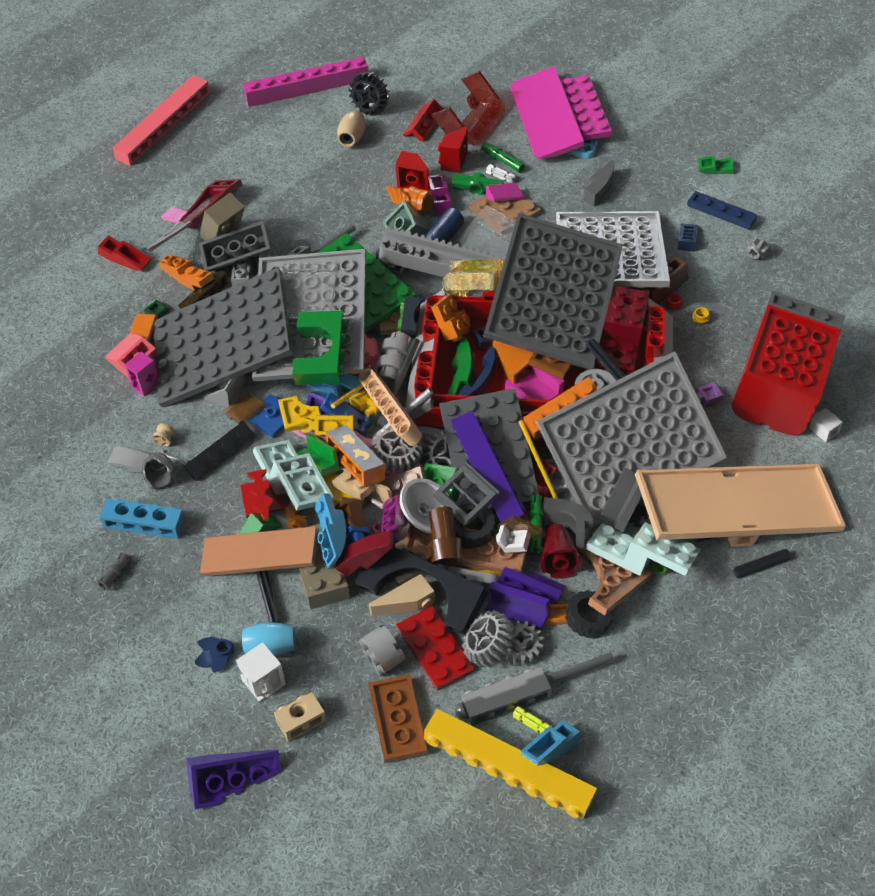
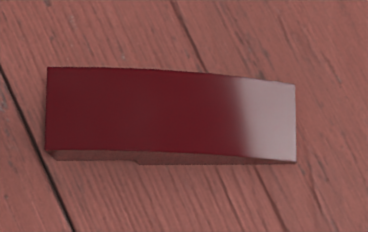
(364, 552)

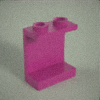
(537, 386)

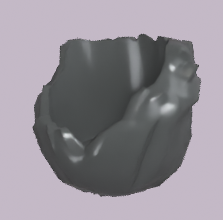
(158, 470)

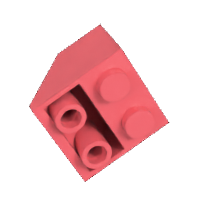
(127, 349)

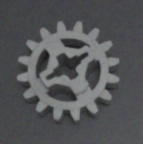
(530, 645)

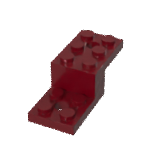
(623, 327)

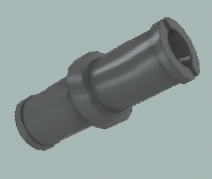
(113, 571)

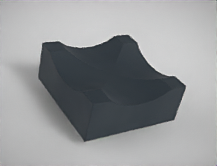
(409, 316)

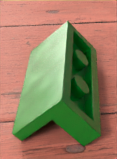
(322, 454)

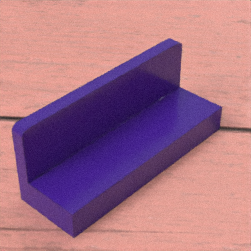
(532, 583)
(518, 605)

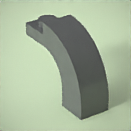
(571, 516)

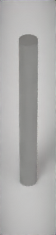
(412, 406)

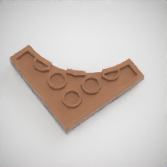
(614, 582)

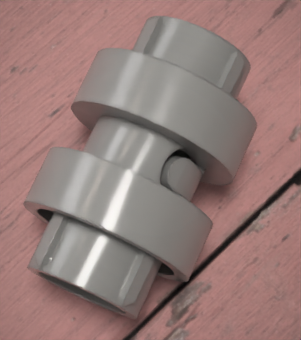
(392, 357)

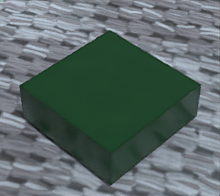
(156, 308)

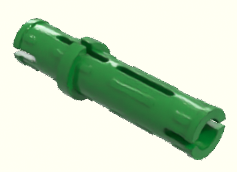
(497, 153)
(536, 516)

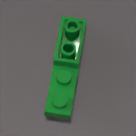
(464, 368)

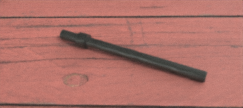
(401, 375)

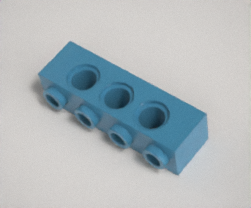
(142, 518)

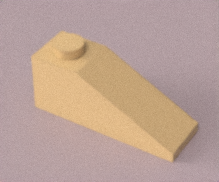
(406, 598)

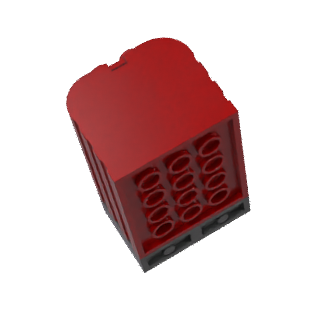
(787, 364)

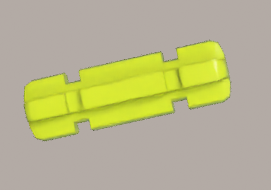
(530, 719)

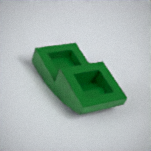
(711, 166)

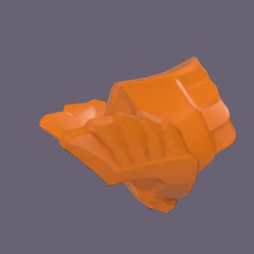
(419, 199)

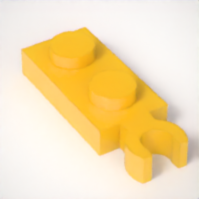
(327, 422)

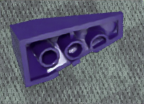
(222, 774)

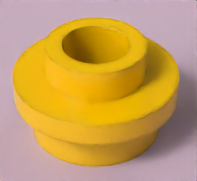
(701, 311)

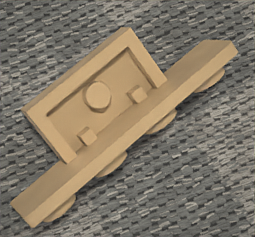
(349, 484)

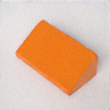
(143, 325)

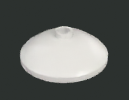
(418, 500)

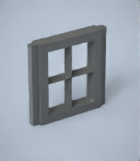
(478, 481)

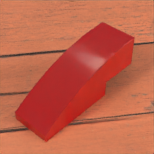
(123, 254)

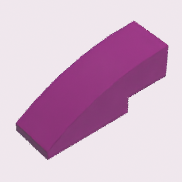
(440, 194)

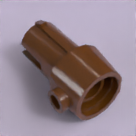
(445, 546)

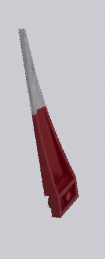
(209, 196)

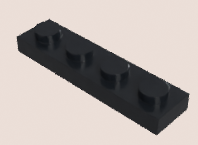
(219, 450)

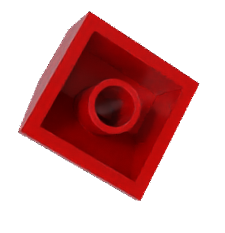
(453, 150)
(411, 171)

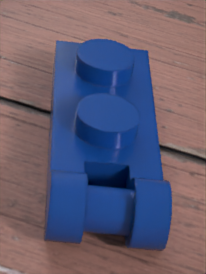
(345, 409)

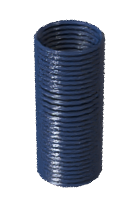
(446, 226)

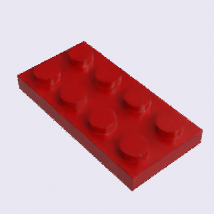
(435, 648)

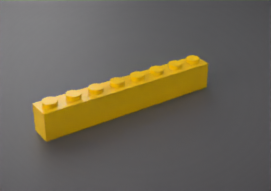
(506, 762)

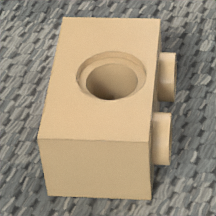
(296, 726)

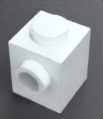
(825, 424)

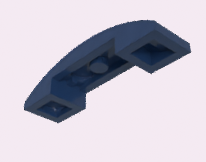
(485, 377)

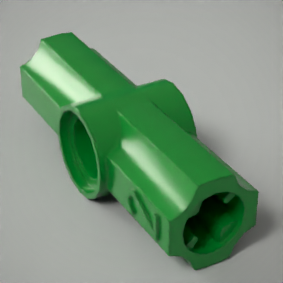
(475, 183)

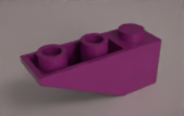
(393, 516)

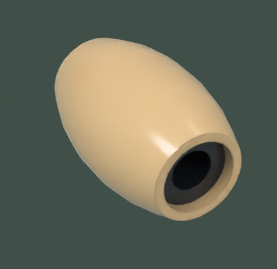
(351, 128)

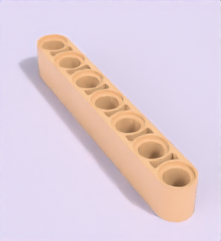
(390, 407)

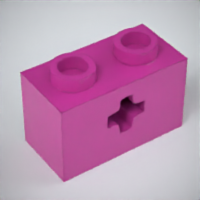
(142, 373)

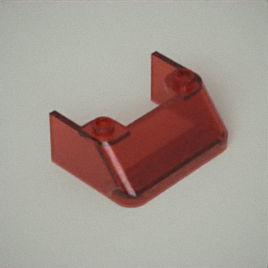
(485, 112)

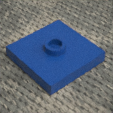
(269, 418)

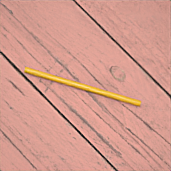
(348, 395)
(537, 458)

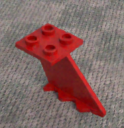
(259, 496)

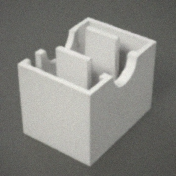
(261, 672)

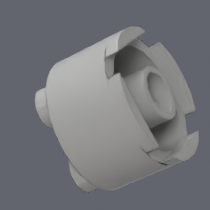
(381, 649)

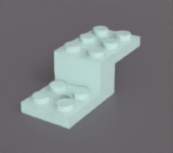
(291, 473)
(637, 552)

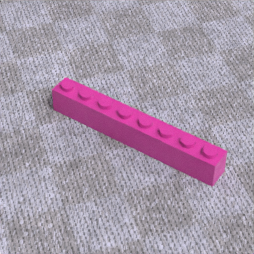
(303, 81)

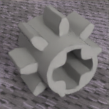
(757, 248)

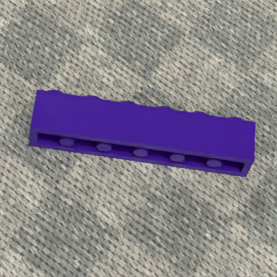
(485, 462)

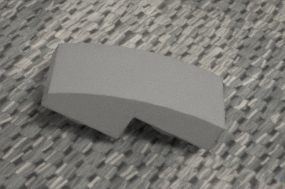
(127, 458)

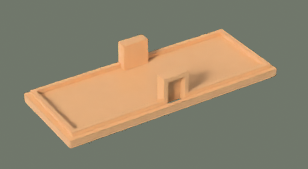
(739, 507)

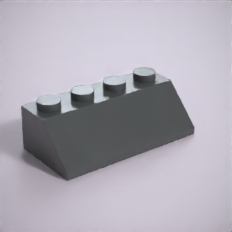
(235, 246)

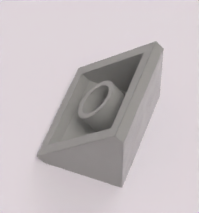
(225, 392)

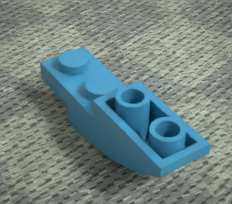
(333, 529)

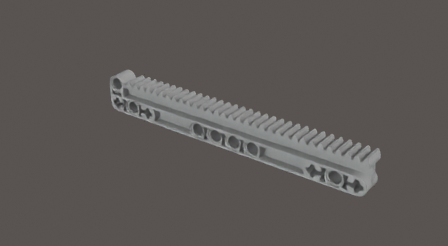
(425, 254)

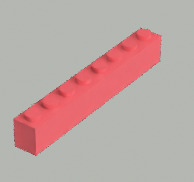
(161, 120)

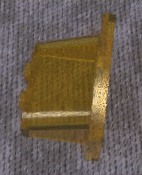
(472, 275)

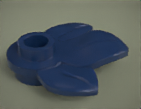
(212, 653)

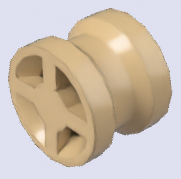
(163, 435)

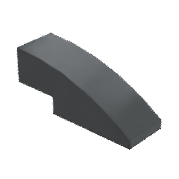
(599, 184)

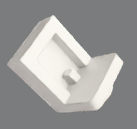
(513, 540)

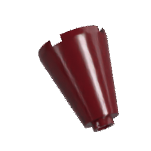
(559, 553)

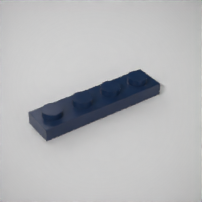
(722, 210)

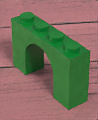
(329, 366)

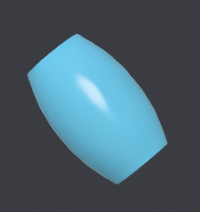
(276, 636)

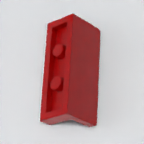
(423, 121)

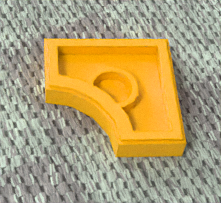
(294, 410)

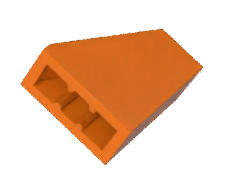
(512, 361)

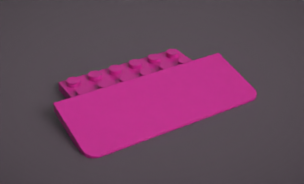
(559, 112)

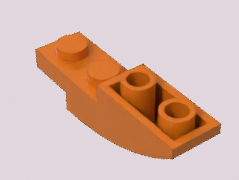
(184, 272)

